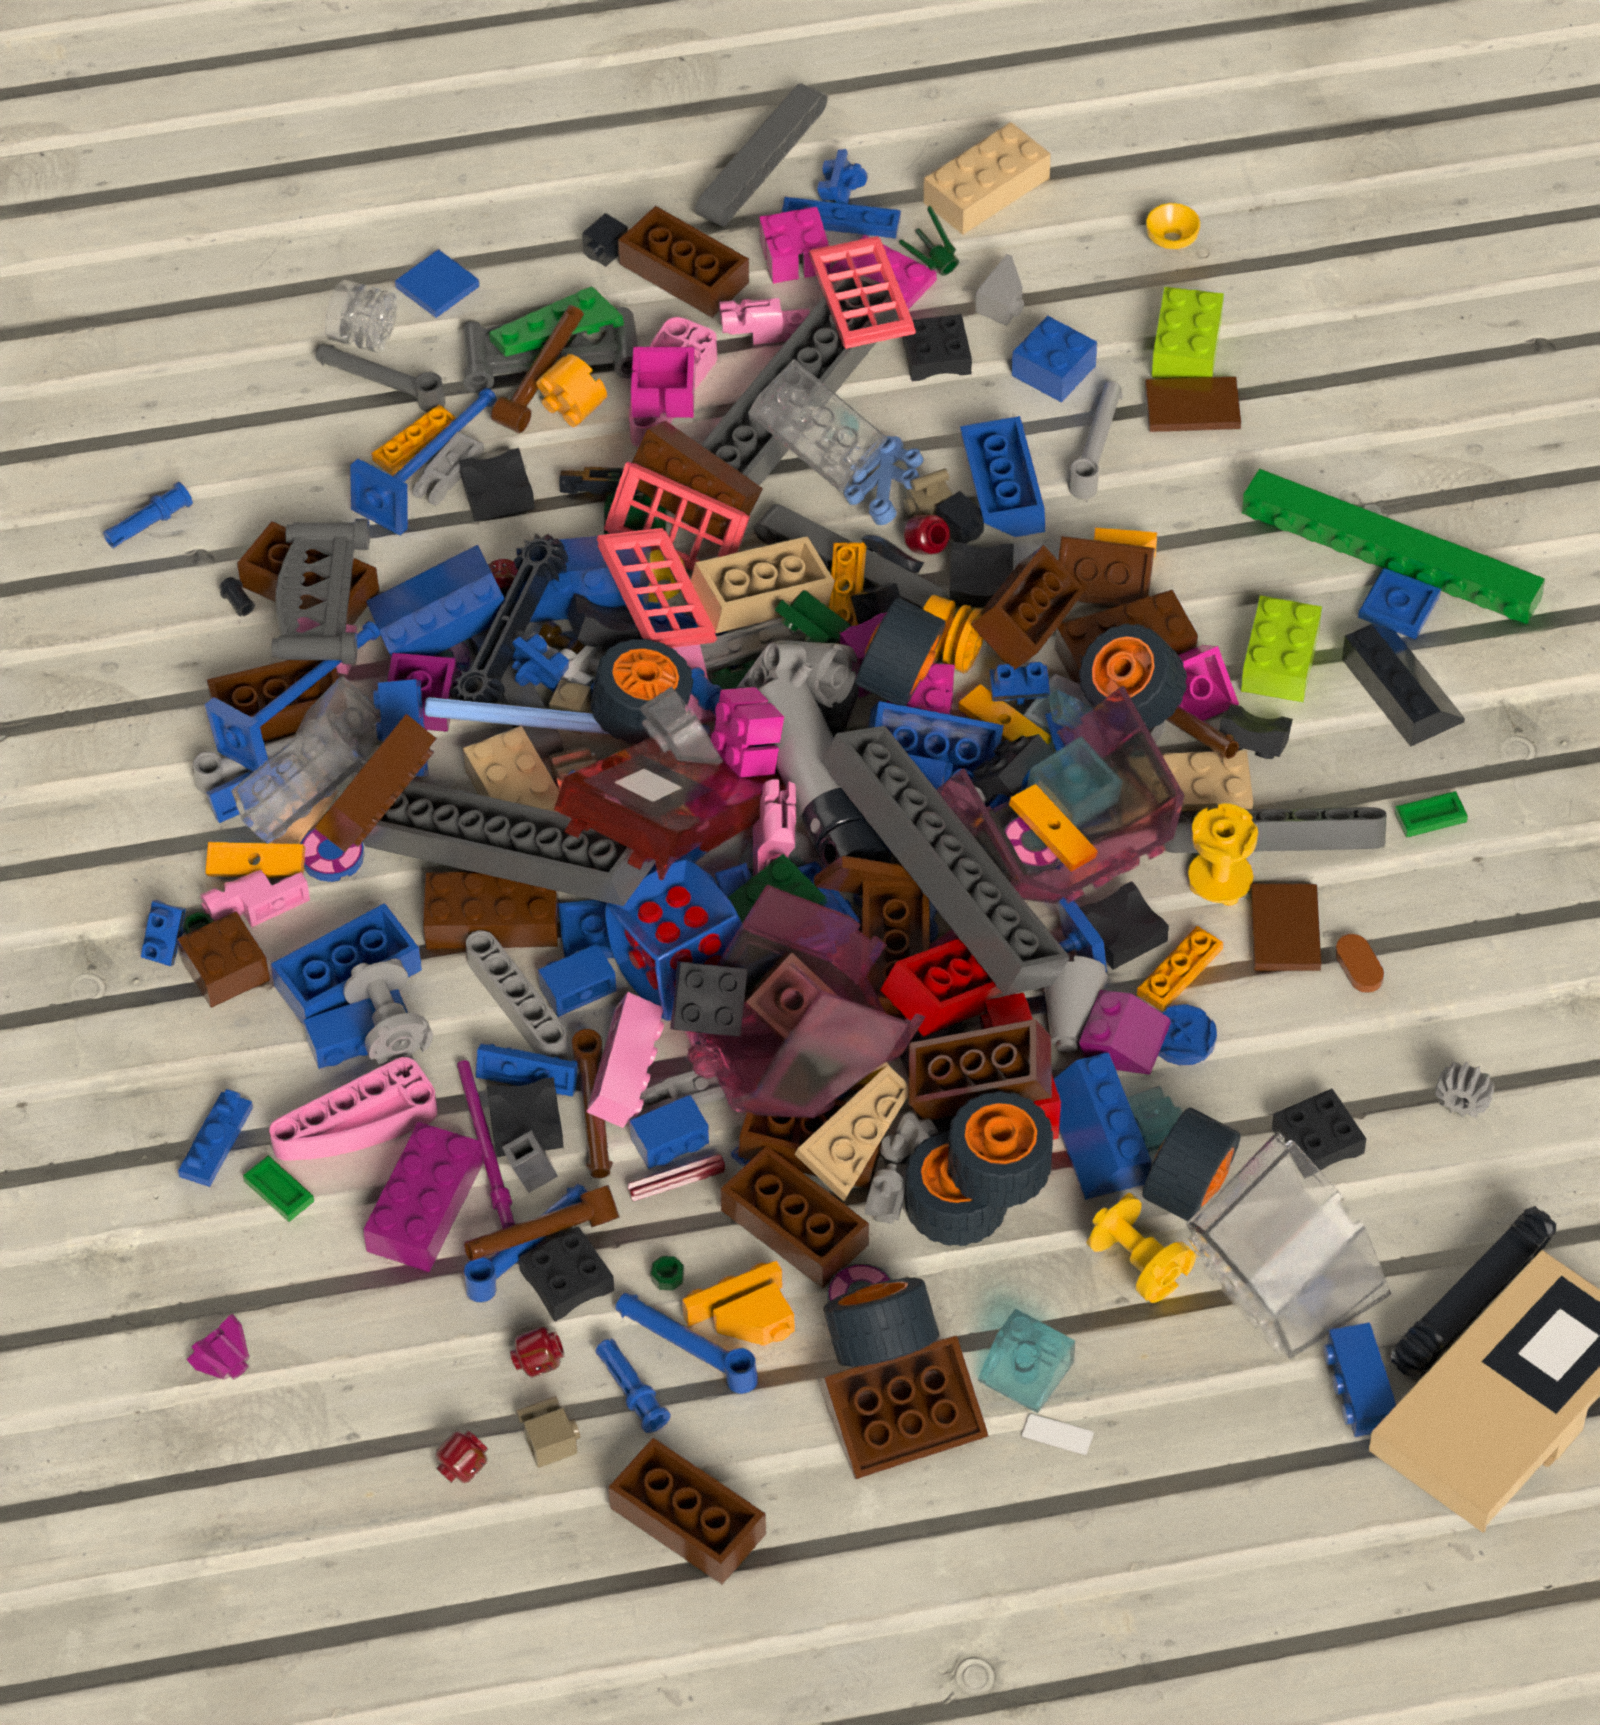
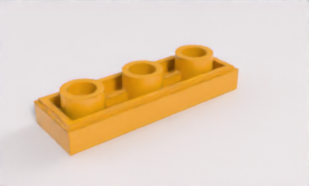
(411, 440)
(847, 569)
(980, 707)
(1053, 827)
(237, 859)
(1180, 968)
(700, 1303)

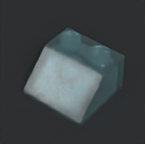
(1027, 1361)

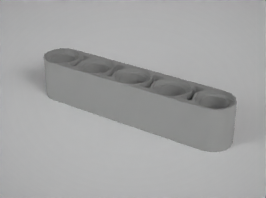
(516, 995)

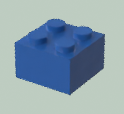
(1054, 358)

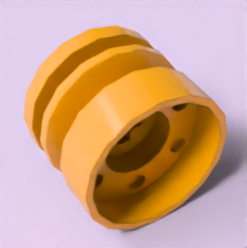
(959, 639)

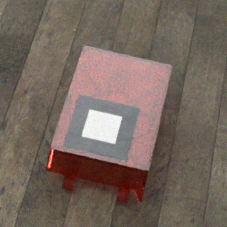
(660, 803)

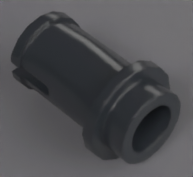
(232, 591)

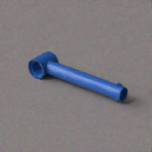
(502, 1261)
(693, 1343)

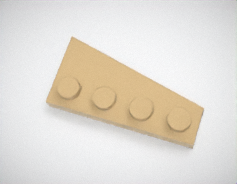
(852, 1134)

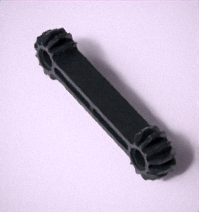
(536, 566)
(1473, 1292)

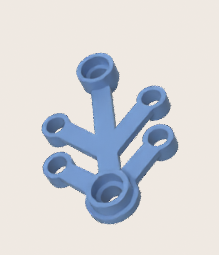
(881, 507)

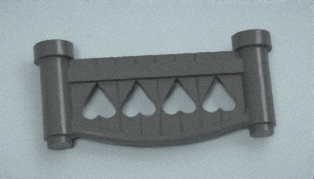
(486, 360)
(330, 638)

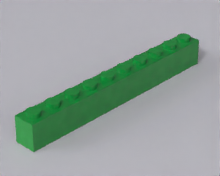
(1393, 546)

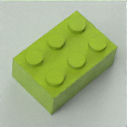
(1187, 334)
(1281, 649)

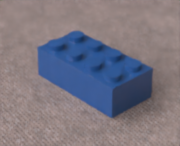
(316, 974)

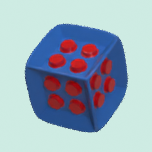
(668, 923)

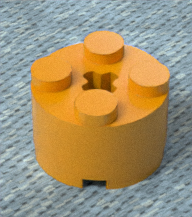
(571, 389)

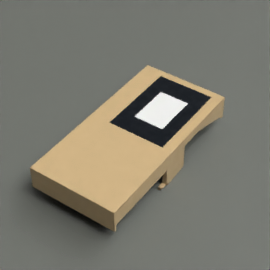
(1501, 1395)

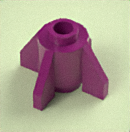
(222, 1351)

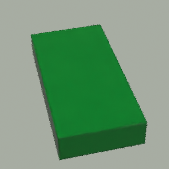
(1431, 814)
(278, 1188)

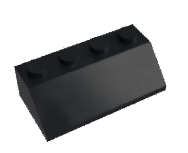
(1399, 684)

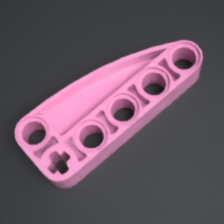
(679, 333)
(368, 1119)

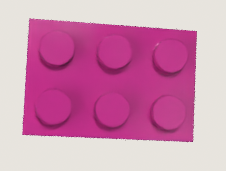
(911, 276)

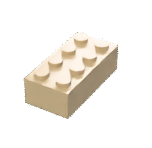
(986, 178)
(751, 583)
(510, 770)
(1211, 779)

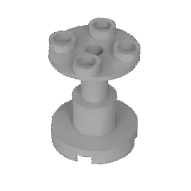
(395, 1031)

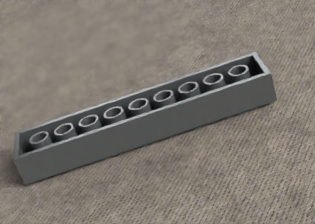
(819, 349)
(506, 843)
(945, 860)

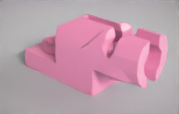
(760, 318)
(776, 826)
(256, 897)

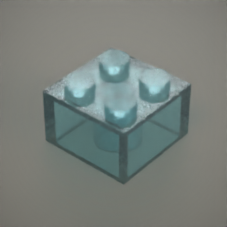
(1077, 781)

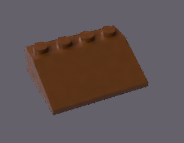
(904, 1408)

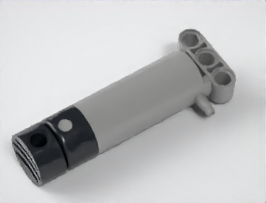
(822, 805)

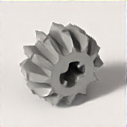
(1464, 1089)

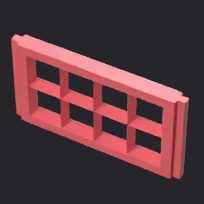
(876, 332)
(623, 500)
(656, 537)

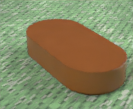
(1359, 963)

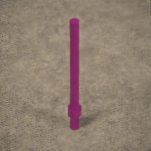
(499, 1196)

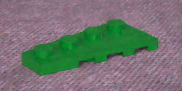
(536, 327)

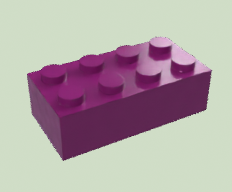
(423, 1196)

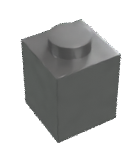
(530, 1161)

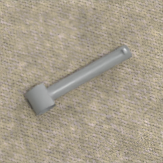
(1085, 469)
(211, 768)

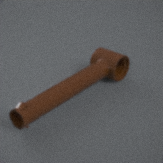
(514, 412)
(1205, 733)
(595, 1127)
(596, 1207)

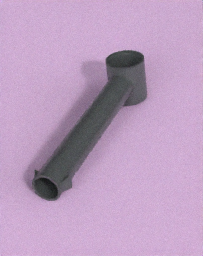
(426, 387)

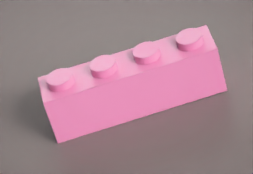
(626, 1060)

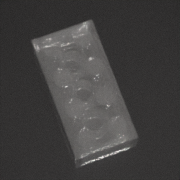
(817, 425)
(298, 777)

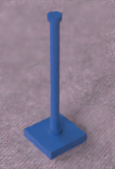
(384, 496)
(240, 735)
(1080, 933)

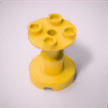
(1223, 842)
(1157, 1263)

